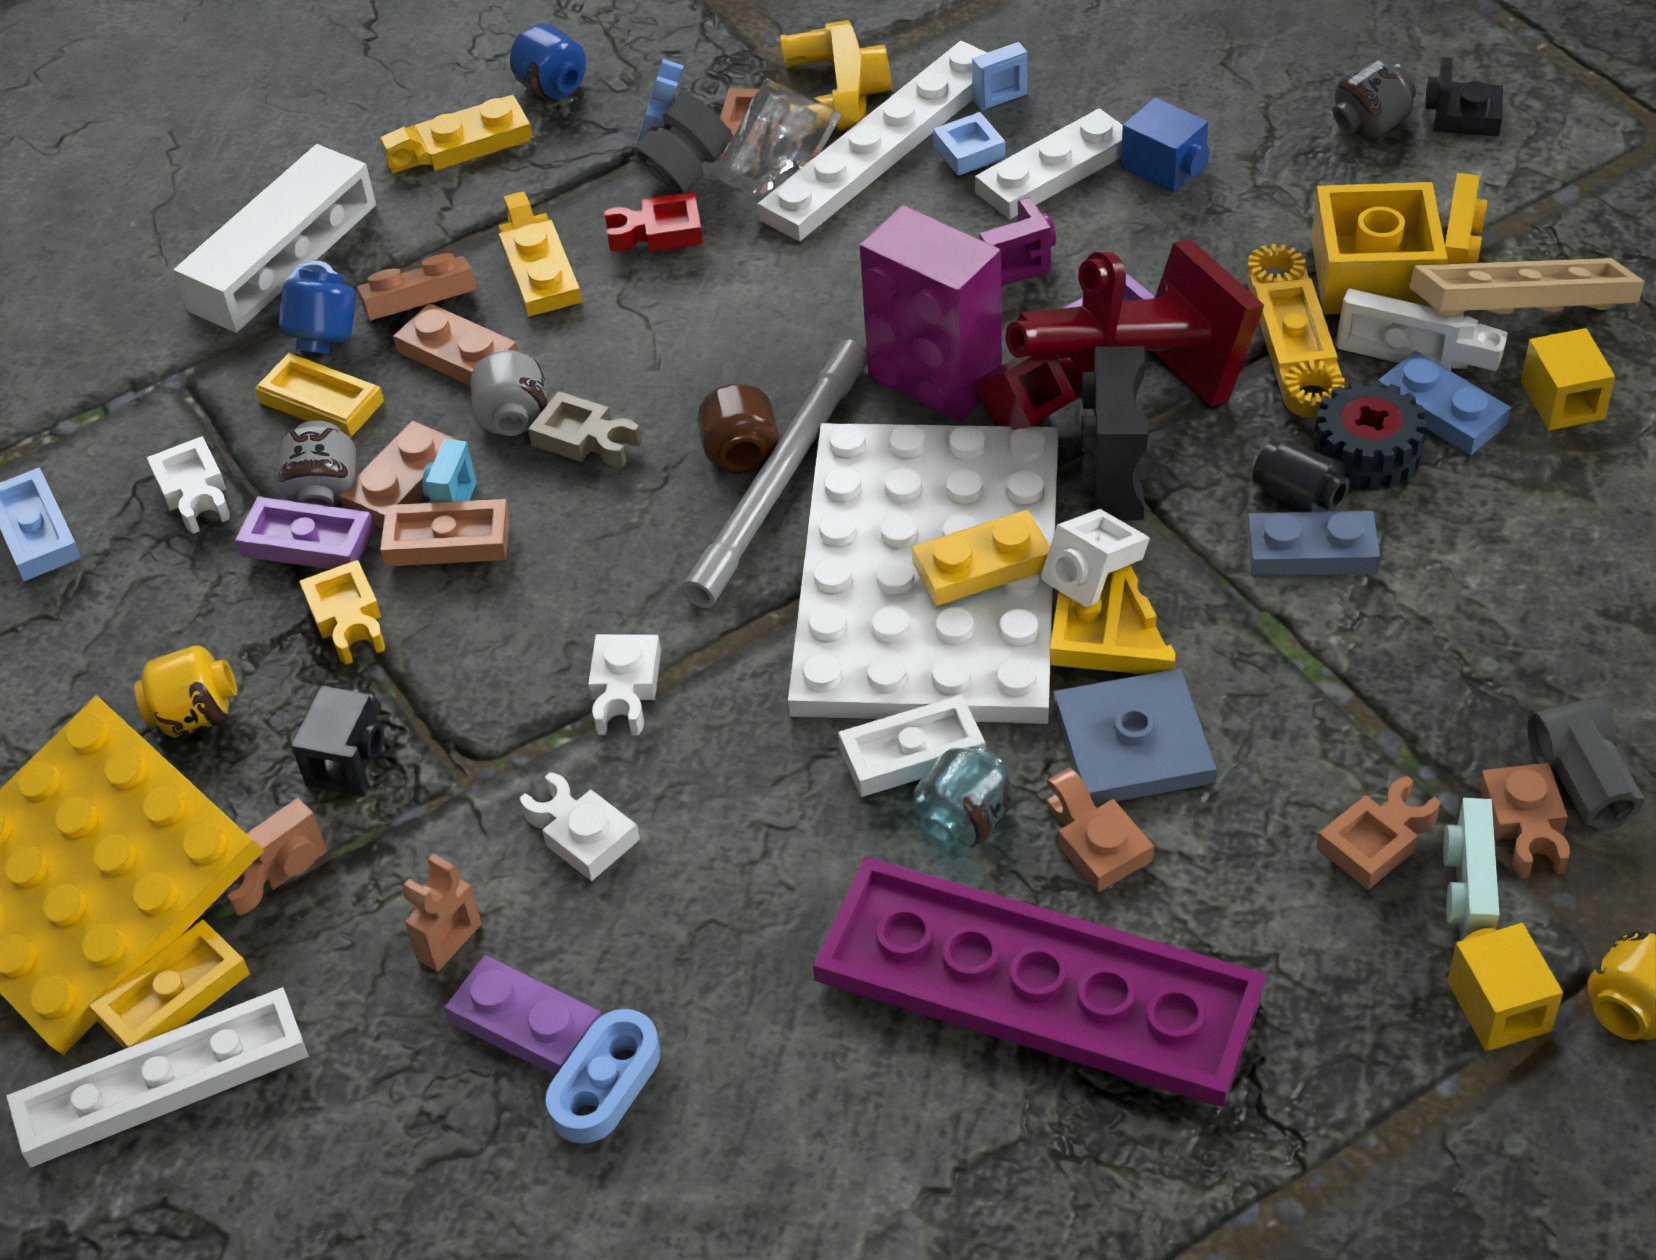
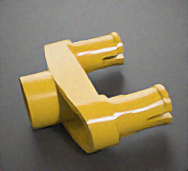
(857, 69)

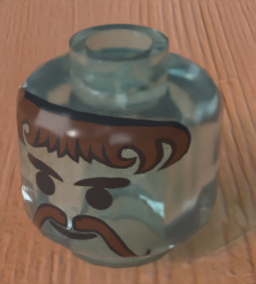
(964, 795)

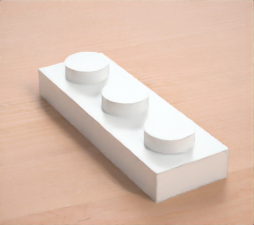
(1052, 163)

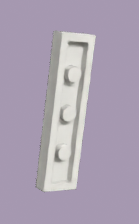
(155, 1077)

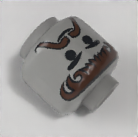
(507, 390)
(316, 464)

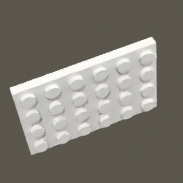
(865, 620)

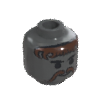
(1373, 99)

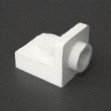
(1089, 550)

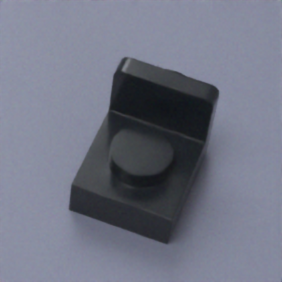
(1463, 106)

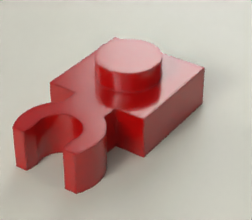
(663, 223)

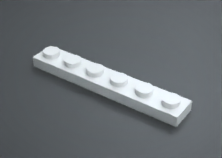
(871, 145)

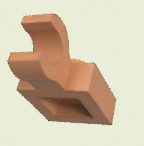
(1096, 840)
(290, 847)

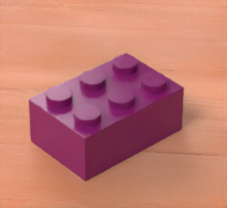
(931, 310)

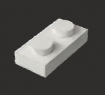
(907, 744)

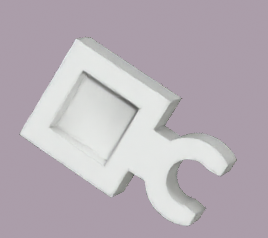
(190, 481)
(622, 675)
(582, 832)

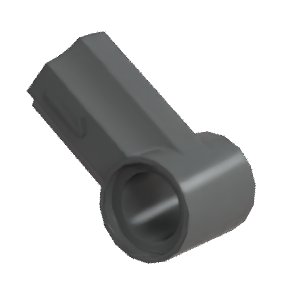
(1582, 749)

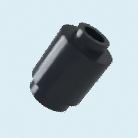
(1300, 477)

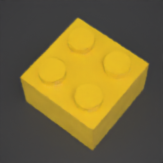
(1373, 239)

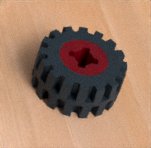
(1372, 433)

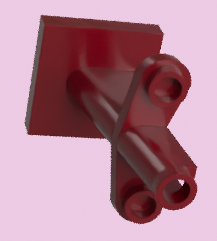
(1193, 324)

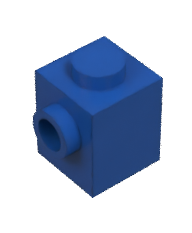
(1165, 144)

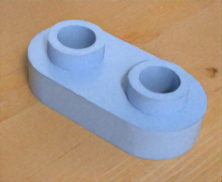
(599, 1080)

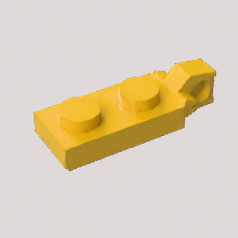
(458, 136)
(536, 259)

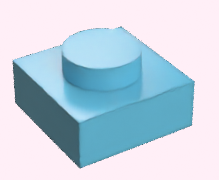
(451, 474)

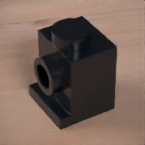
(339, 740)

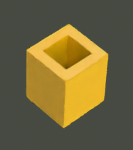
(1567, 379)
(1504, 986)

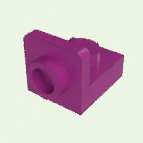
(1023, 244)

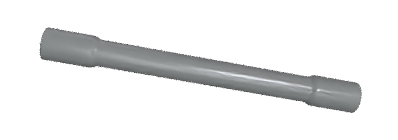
(722, 556)

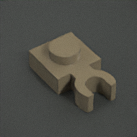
(578, 426)

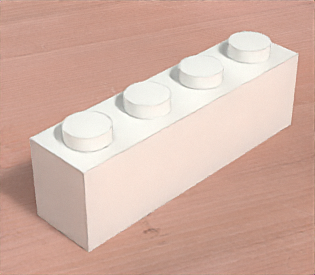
(278, 230)

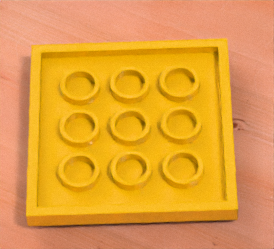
(101, 868)

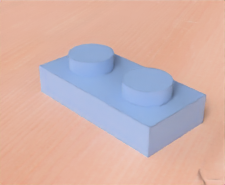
(34, 525)

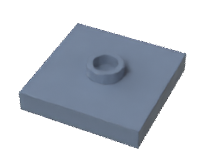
(1135, 736)

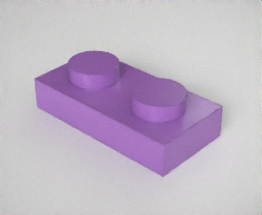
(304, 533)
(520, 1014)

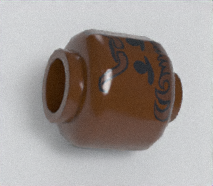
(737, 427)

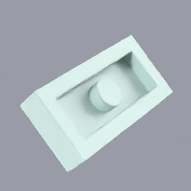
(1471, 849)

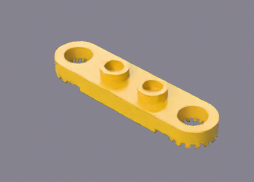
(1293, 328)

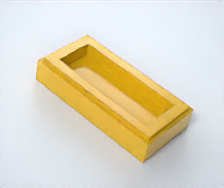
(319, 394)

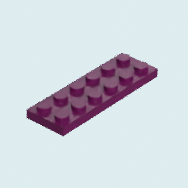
(1042, 980)

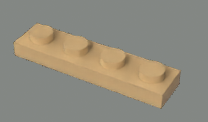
(1525, 284)

